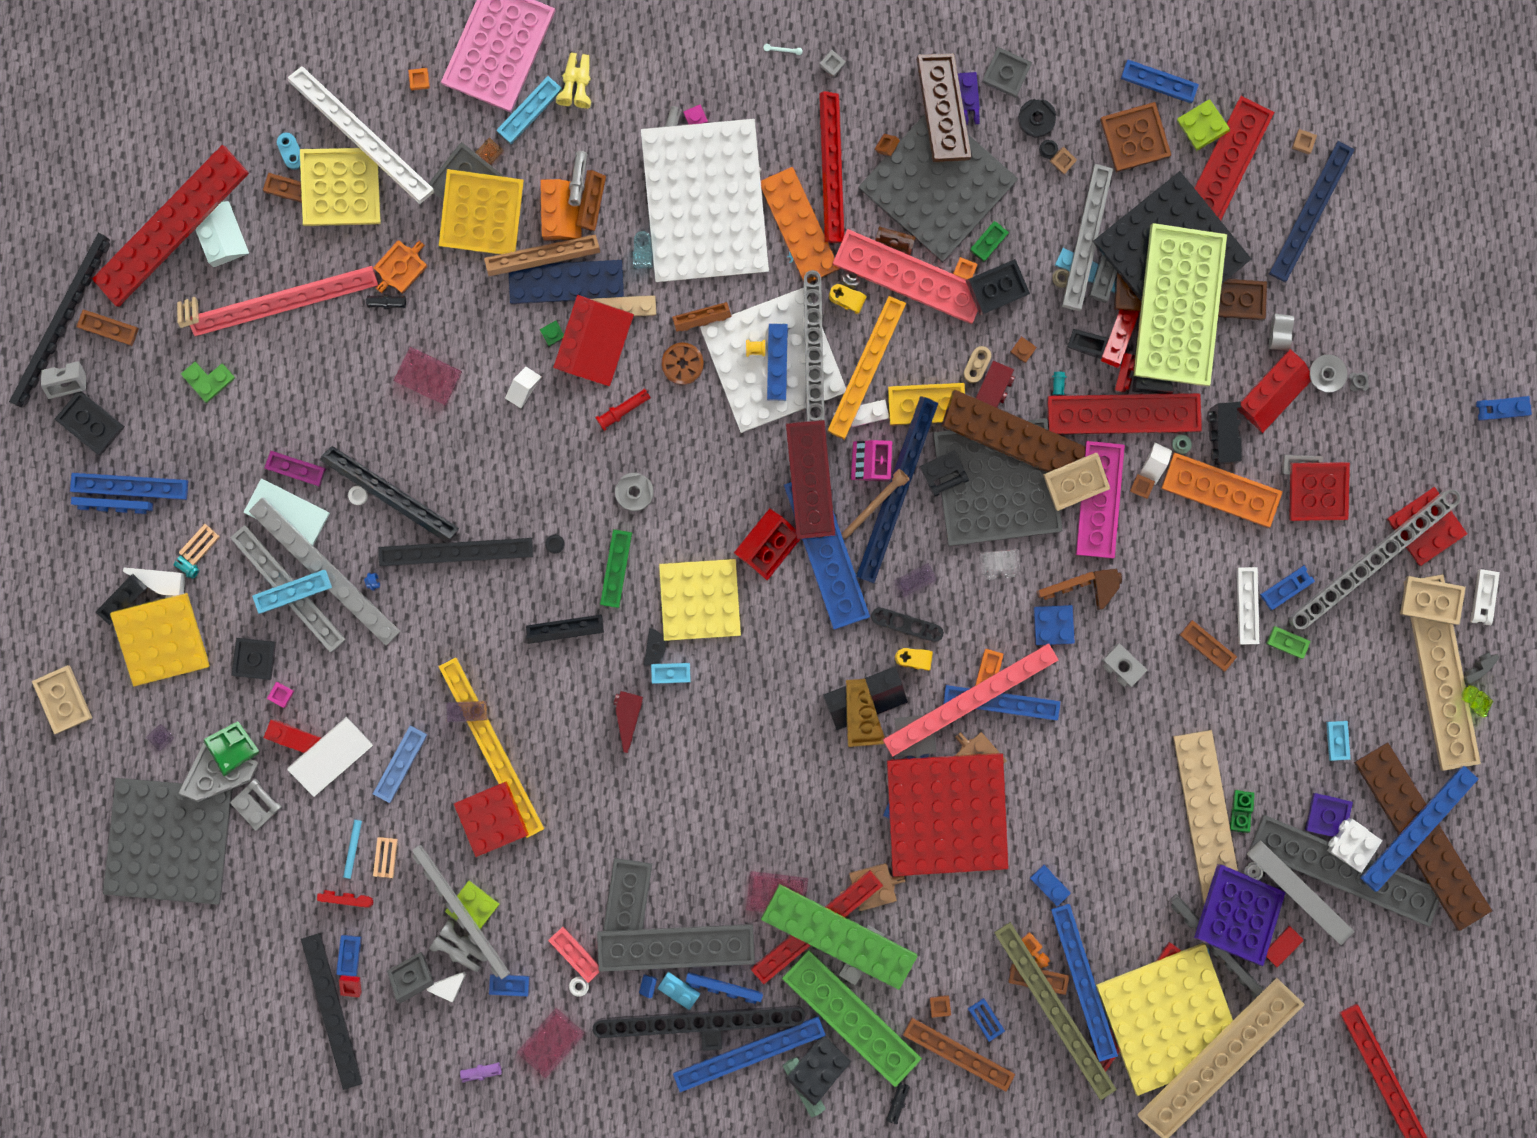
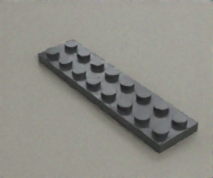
(675, 947)

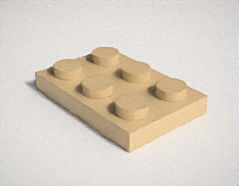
(1076, 481)
(1432, 600)
(62, 699)

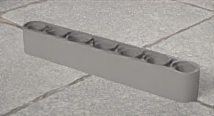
(1300, 892)

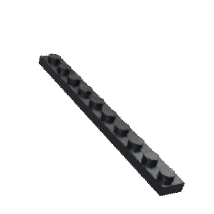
(63, 314)

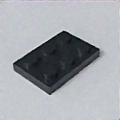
(997, 287)
(89, 422)
(818, 1070)

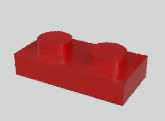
(1123, 379)

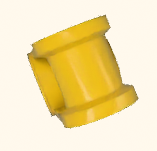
(850, 298)
(917, 658)

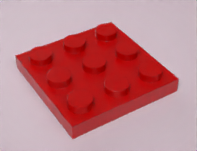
(1319, 491)
(1437, 537)
(491, 819)

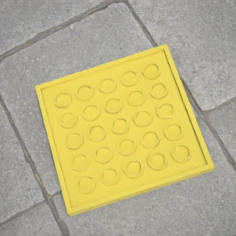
(1165, 1015)

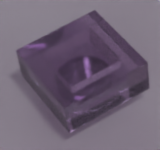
(160, 737)

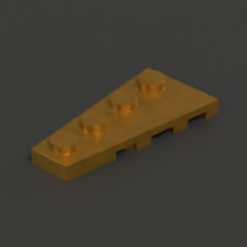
(862, 718)

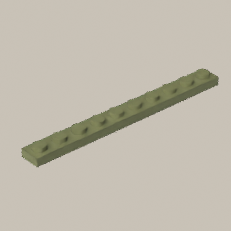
(1055, 1011)

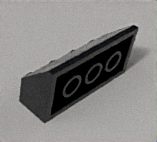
(885, 691)

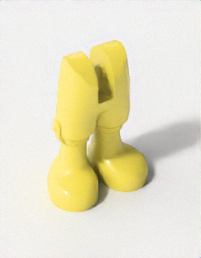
(572, 75)

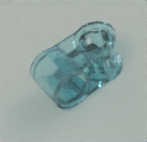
(642, 253)

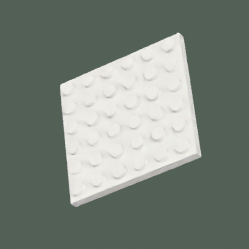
(746, 377)

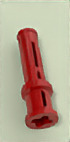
(615, 414)

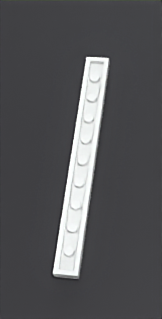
(361, 135)

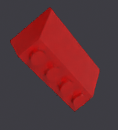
(1275, 391)

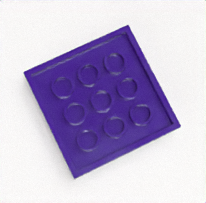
(1239, 915)

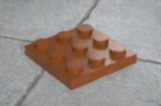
(1135, 137)

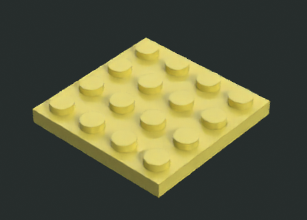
(339, 187)
(699, 599)

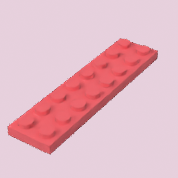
(906, 275)

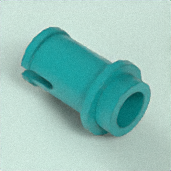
(1058, 383)
(190, 570)

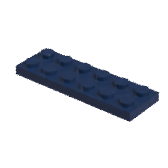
(565, 281)

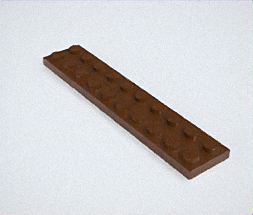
(1435, 854)

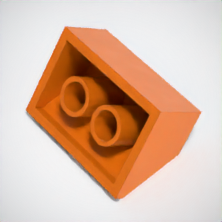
(557, 215)

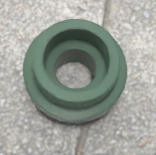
(1175, 444)

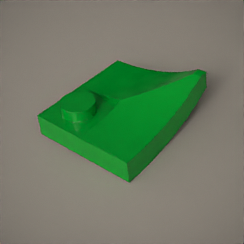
(231, 747)

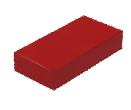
(1283, 946)

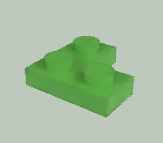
(208, 385)

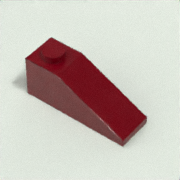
(627, 712)

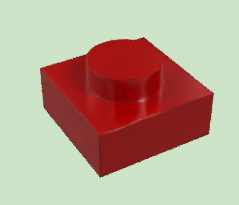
(350, 986)

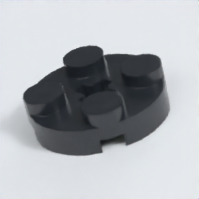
(1037, 107)

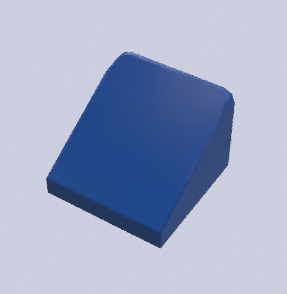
(647, 986)

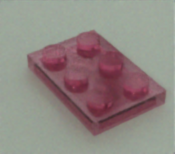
(427, 376)
(764, 885)
(550, 1042)

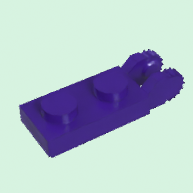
(969, 95)

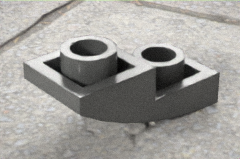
(1485, 663)

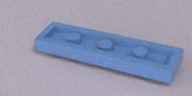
(400, 764)

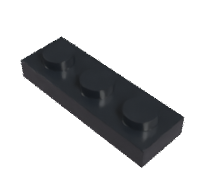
(121, 598)

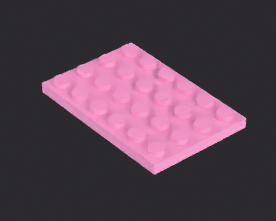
(498, 50)

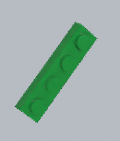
(616, 568)

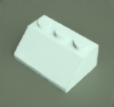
(221, 236)

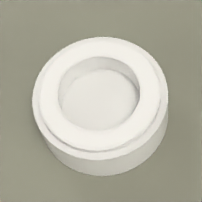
(357, 495)

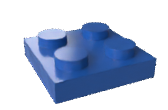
(1054, 625)

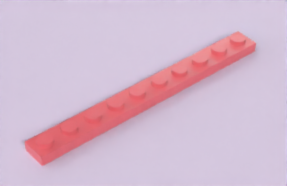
(285, 300)
(970, 700)

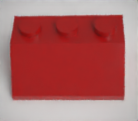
(768, 544)

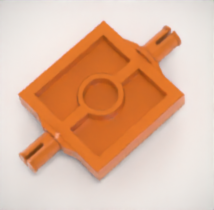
(400, 266)

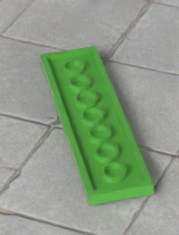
(839, 936)
(851, 1018)

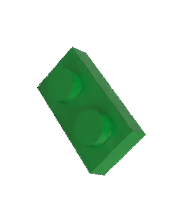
(989, 241)

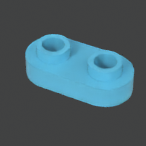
(289, 150)

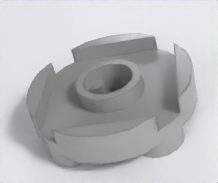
(625, 486)

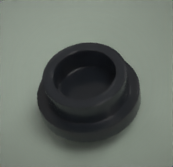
(1048, 149)
(554, 544)

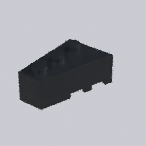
(1225, 433)

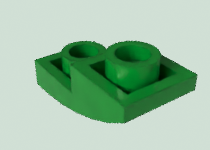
(1241, 811)

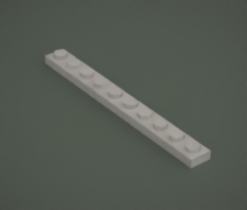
(316, 562)

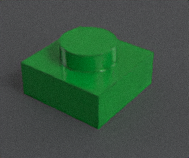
(552, 333)

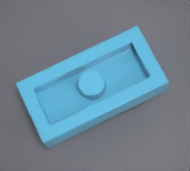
(670, 673)
(1338, 740)
(678, 991)

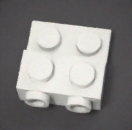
(1354, 844)

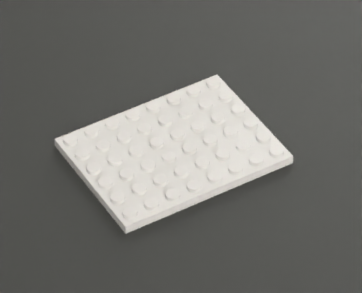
(704, 200)

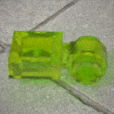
(1479, 700)

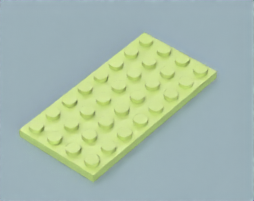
(1180, 305)

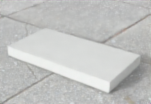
(330, 756)

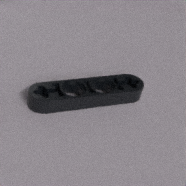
(906, 627)

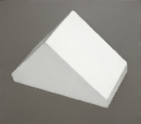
(522, 387)
(1156, 462)
(448, 987)

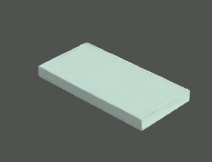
(299, 513)

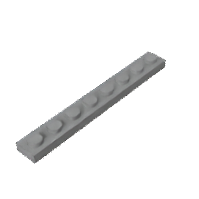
(1088, 231)
(277, 576)
(464, 918)

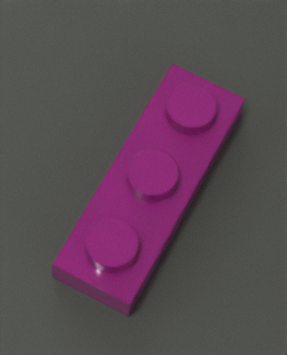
(295, 468)

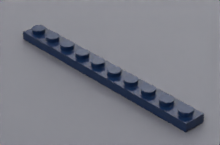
(892, 504)

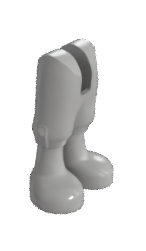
(464, 950)

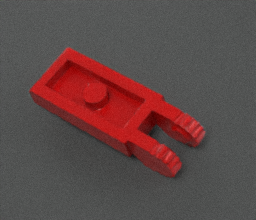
(346, 899)

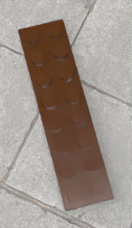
(1237, 299)
(1009, 433)

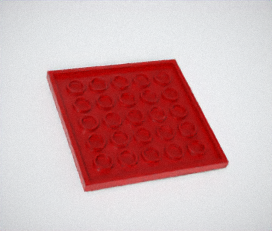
(947, 814)

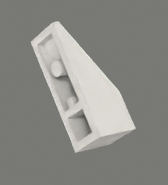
(160, 581)

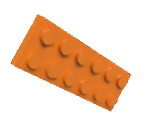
(798, 224)
(1221, 490)

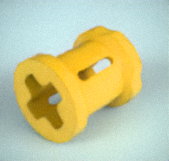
(755, 348)

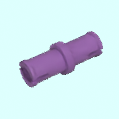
(480, 1072)

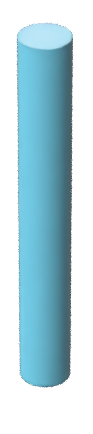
(352, 849)

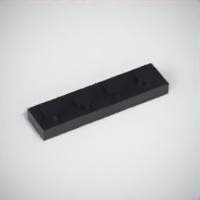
(564, 629)

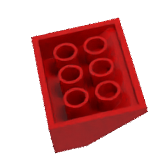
(593, 340)

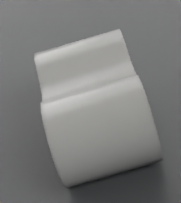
(1281, 332)

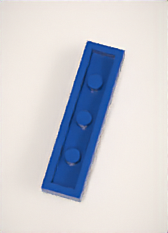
(1159, 81)
(777, 362)
(103, 505)
(732, 990)

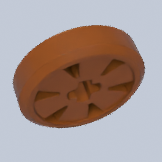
(675, 372)

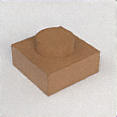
(1304, 141)
(1063, 160)

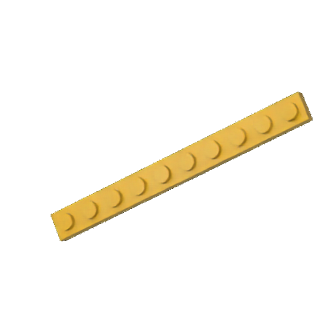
(491, 746)

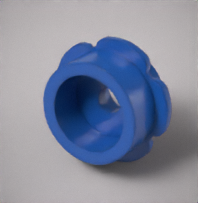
(370, 581)

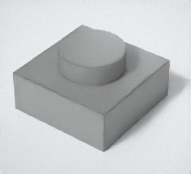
(832, 63)

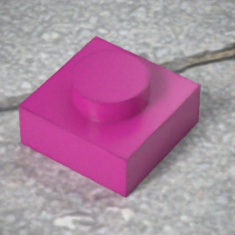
(695, 115)
(280, 694)

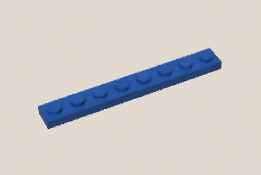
(1419, 828)
(1084, 982)
(748, 1054)

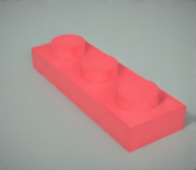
(575, 954)

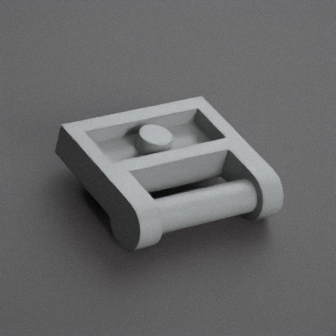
(251, 809)

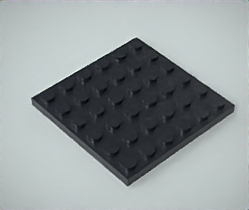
(1174, 205)

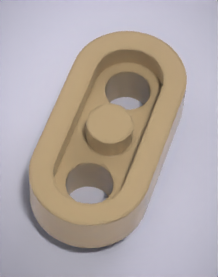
(977, 365)

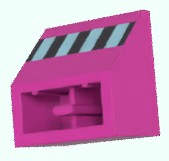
(871, 460)

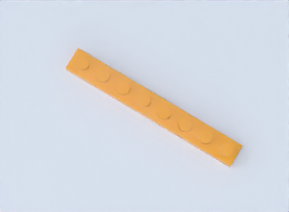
(866, 367)

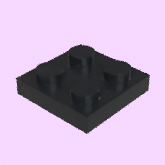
(253, 658)

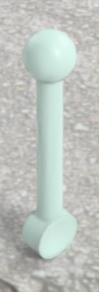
(767, 47)

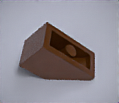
(1105, 586)

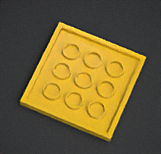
(480, 212)
(160, 639)

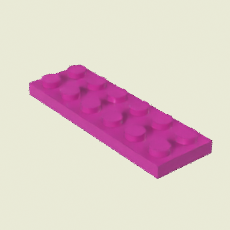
(1100, 512)

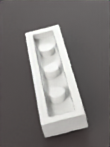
(1247, 605)

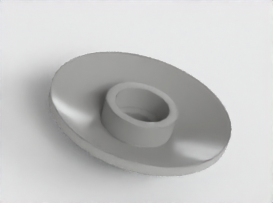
(1336, 370)

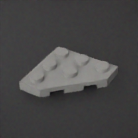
(207, 780)

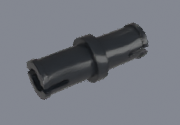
(386, 301)
(897, 1103)

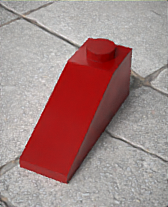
(290, 736)

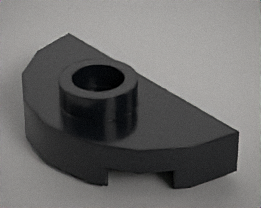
(655, 647)

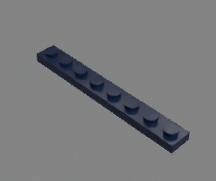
(1311, 211)

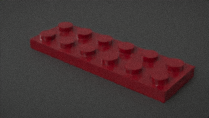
(810, 479)

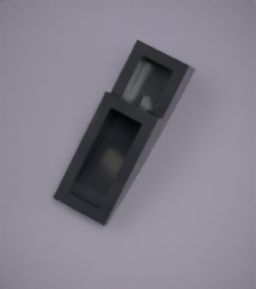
(1089, 343)

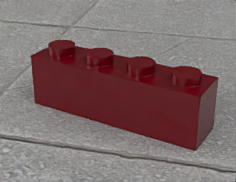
(995, 384)

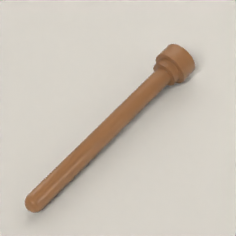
(899, 479)

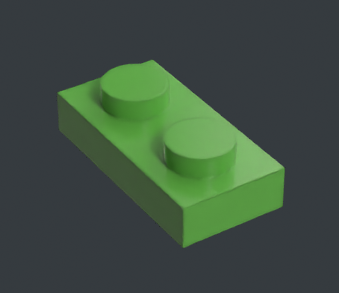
(1288, 642)

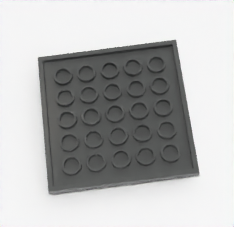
(936, 199)
(999, 499)
(166, 843)

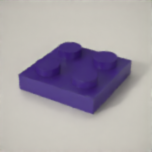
(1327, 814)

